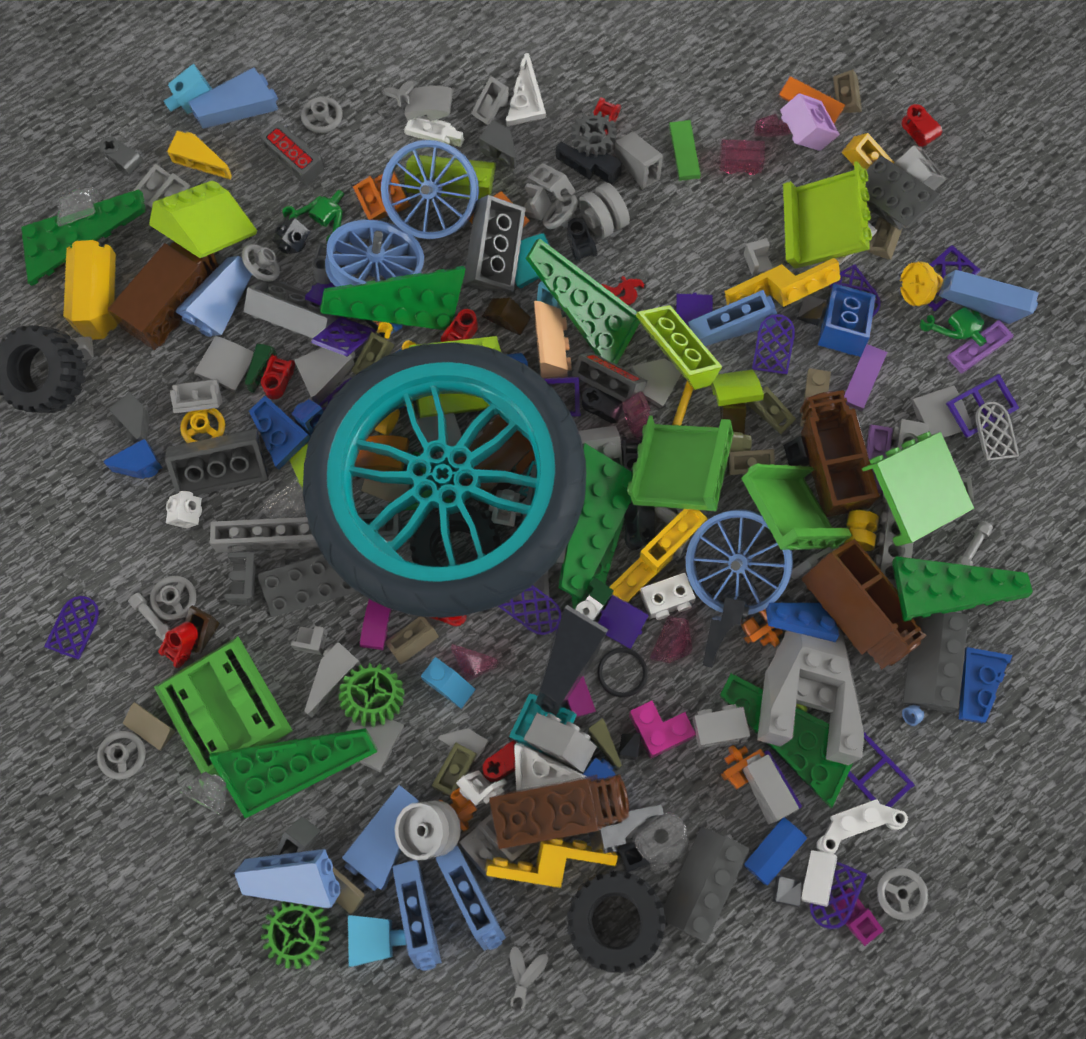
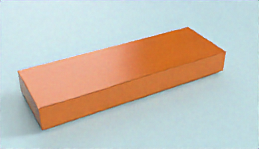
(795, 87)

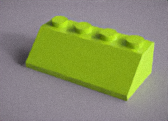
(483, 170)
(680, 345)

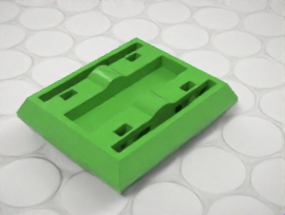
(221, 705)

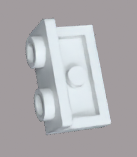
(478, 789)

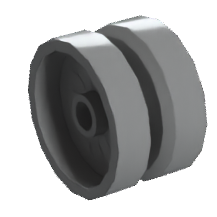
(604, 210)
(427, 829)

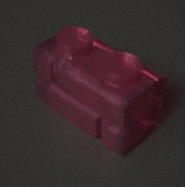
(742, 156)

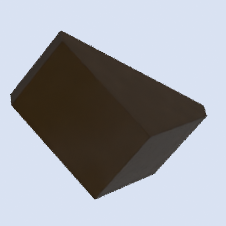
(507, 314)
(736, 414)
(205, 625)

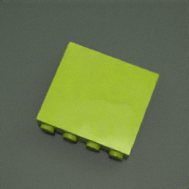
(826, 218)

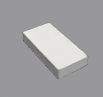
(819, 878)

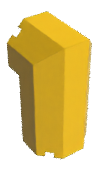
(90, 288)

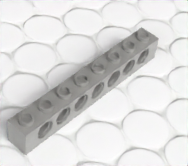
(903, 432)
(278, 533)

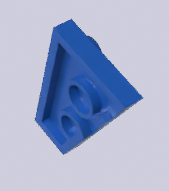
(280, 433)
(804, 619)
(979, 683)

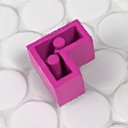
(660, 735)

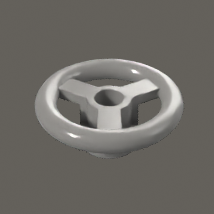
(320, 112)
(562, 214)
(264, 259)
(166, 592)
(113, 750)
(905, 913)

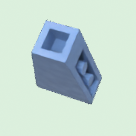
(234, 100)
(989, 296)
(216, 297)
(734, 319)
(376, 846)
(290, 877)
(471, 899)
(416, 916)

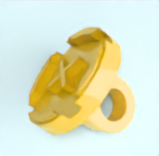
(920, 283)

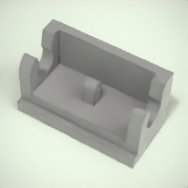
(551, 180)
(196, 396)

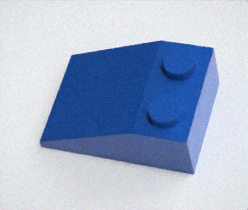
(847, 320)

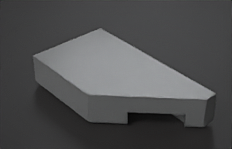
(802, 569)
(467, 739)

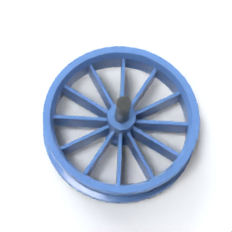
(429, 189)
(372, 259)
(738, 562)

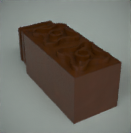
(151, 299)
(837, 454)
(512, 457)
(863, 604)
(558, 810)

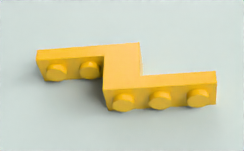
(786, 286)
(658, 554)
(549, 863)

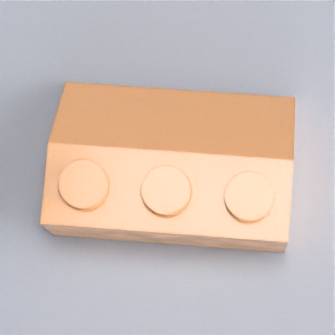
(551, 341)

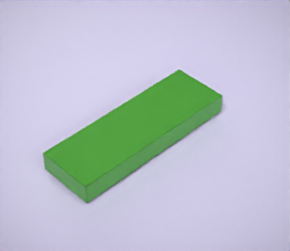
(684, 150)

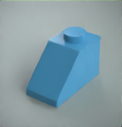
(447, 682)

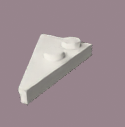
(526, 102)
(537, 769)

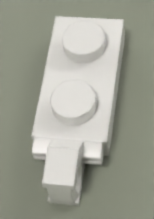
(434, 130)

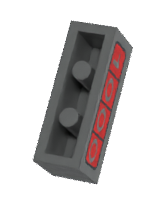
(292, 153)
(608, 376)

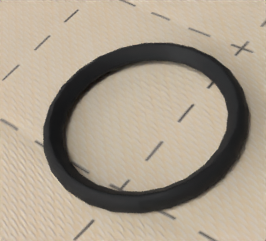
(620, 694)

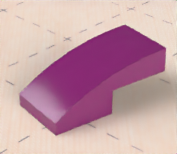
(375, 626)
(861, 921)

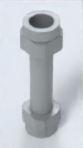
(981, 532)
(139, 603)

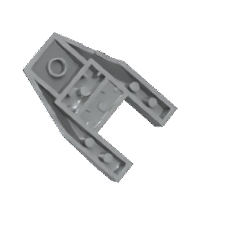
(815, 676)

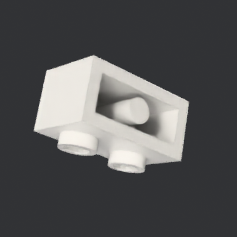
(667, 596)

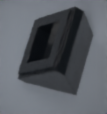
(796, 451)

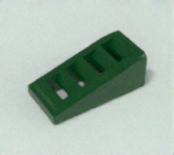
(258, 365)

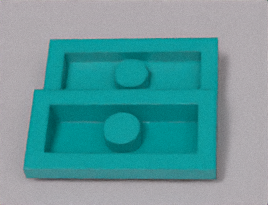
(525, 273)
(527, 716)

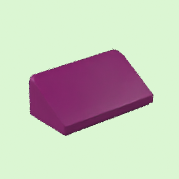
(580, 700)

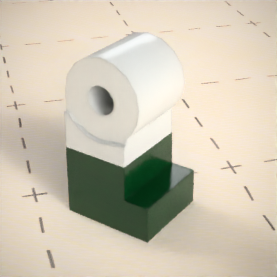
(596, 600)

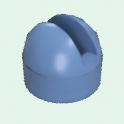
(909, 718)

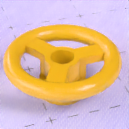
(197, 418)

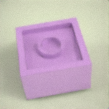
(809, 122)

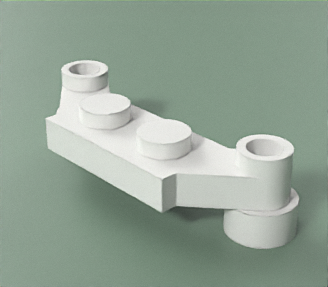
(857, 821)

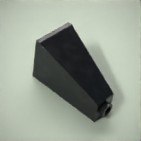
(570, 656)

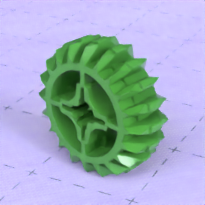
(354, 688)
(314, 943)

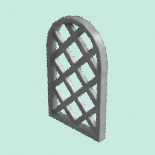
(981, 430)

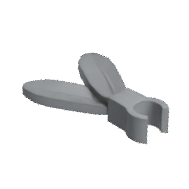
(401, 94)
(523, 976)

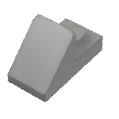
(491, 99)

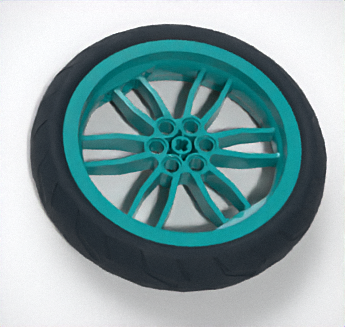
(396, 380)

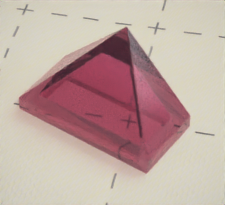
(673, 641)
(473, 663)

